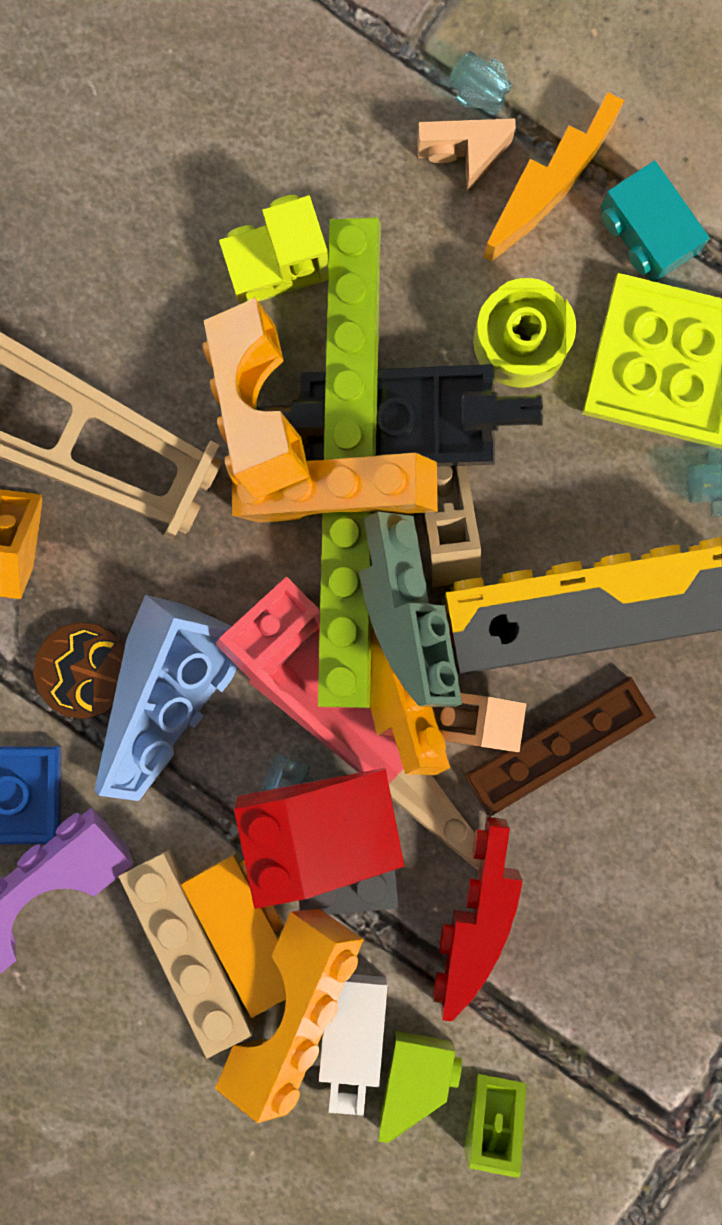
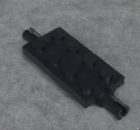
(424, 411)

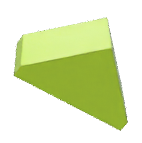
(496, 1126)

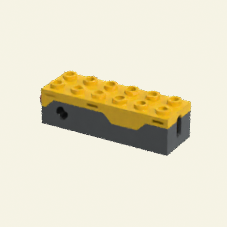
(586, 609)

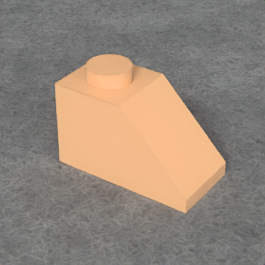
(483, 722)

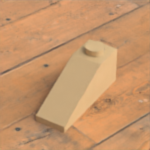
(452, 531)

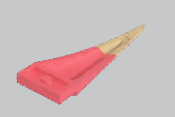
(280, 655)

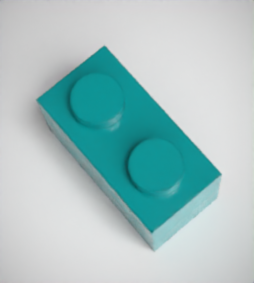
(653, 222)

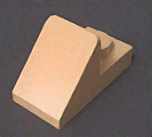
(476, 140)

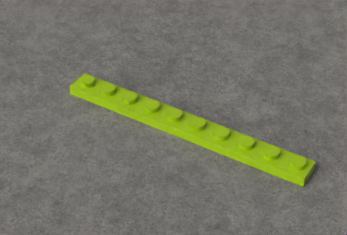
(349, 433)

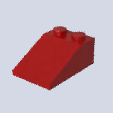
(317, 836)

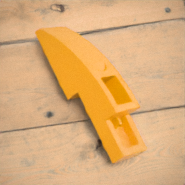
(398, 715)

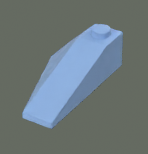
(161, 687)

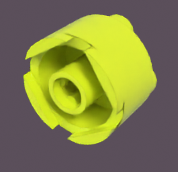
(547, 320)

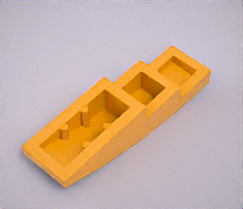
(544, 187)

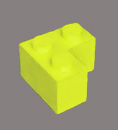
(277, 256)

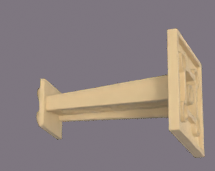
(194, 467)

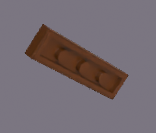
(560, 746)

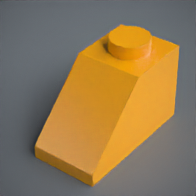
(18, 540)

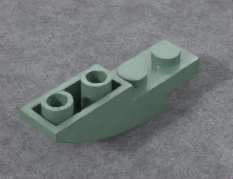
(406, 625)

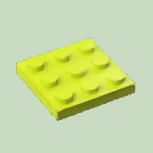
(660, 362)

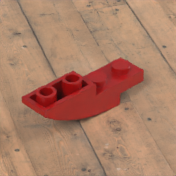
(479, 936)

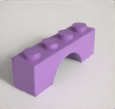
(81, 858)

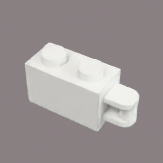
(353, 1042)

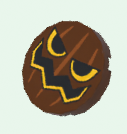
(79, 670)

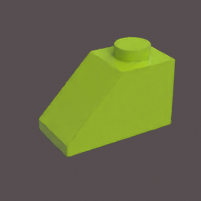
(416, 1081)

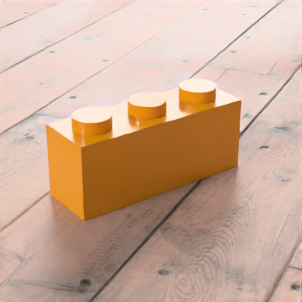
(238, 932)

